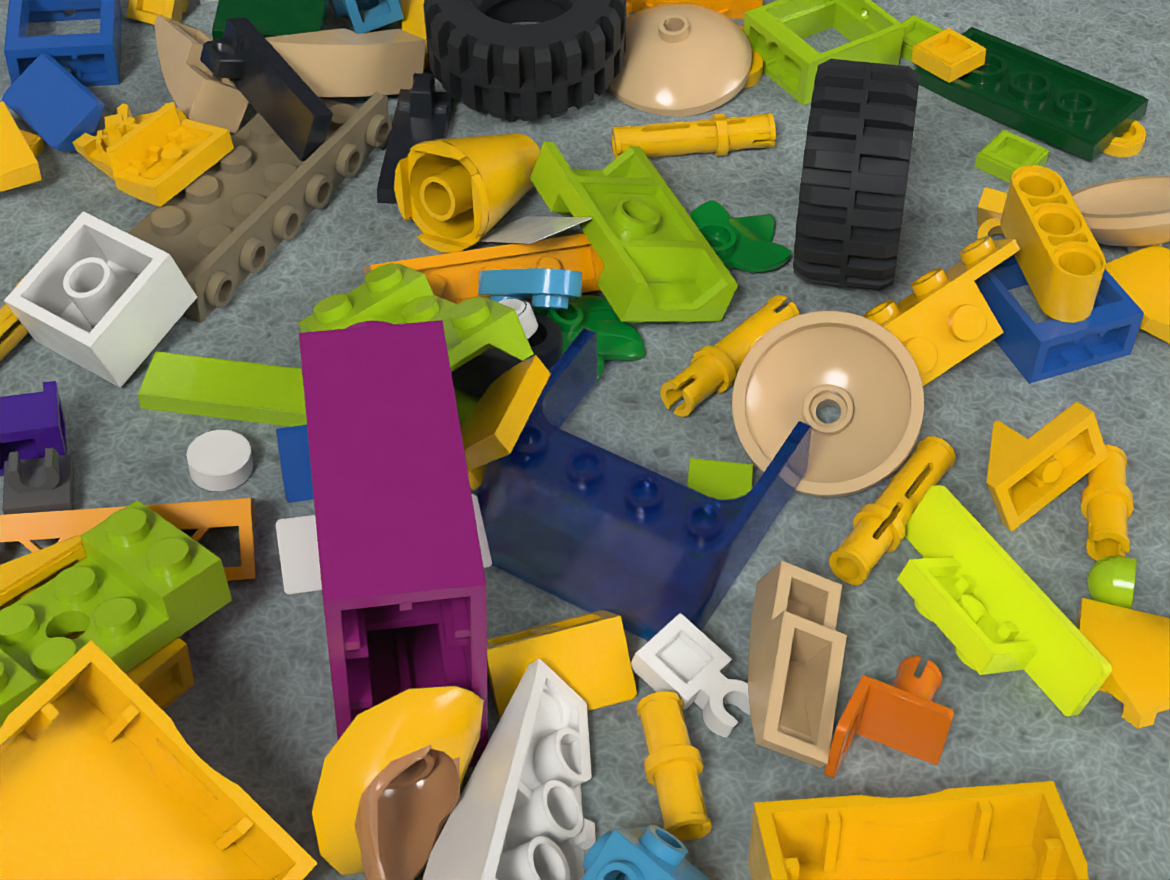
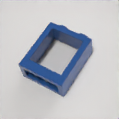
(90, 56)
(1053, 345)

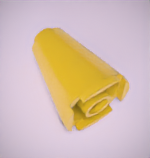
(460, 183)

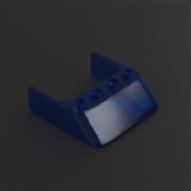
(613, 529)

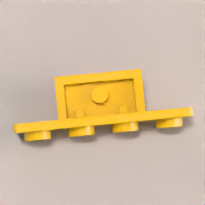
(946, 311)

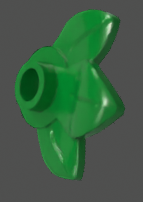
(740, 241)
(614, 338)

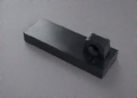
(269, 86)
(418, 117)

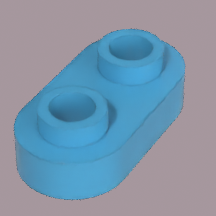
(545, 287)

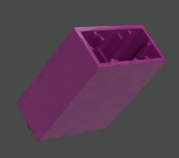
(393, 517)

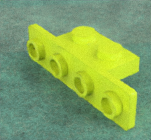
(994, 607)

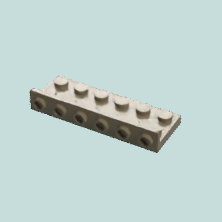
(256, 199)

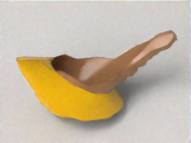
(395, 782)

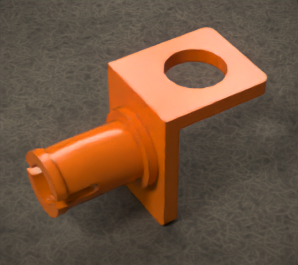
(895, 715)

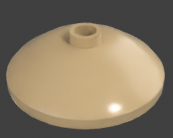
(682, 60)
(1127, 211)
(840, 364)

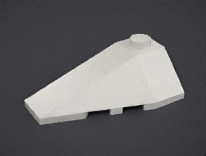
(525, 794)

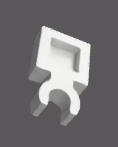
(693, 667)

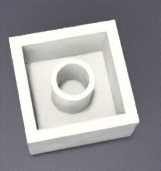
(101, 298)

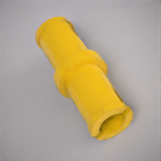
(1107, 507)
(673, 766)

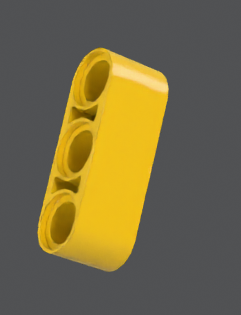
(1054, 243)

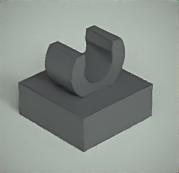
(38, 483)

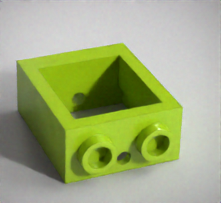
(781, 26)

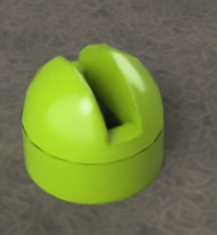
(1113, 580)

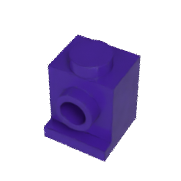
(32, 424)

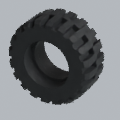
(527, 66)
(855, 173)

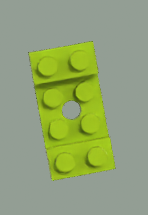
(649, 245)
(404, 296)
(128, 596)

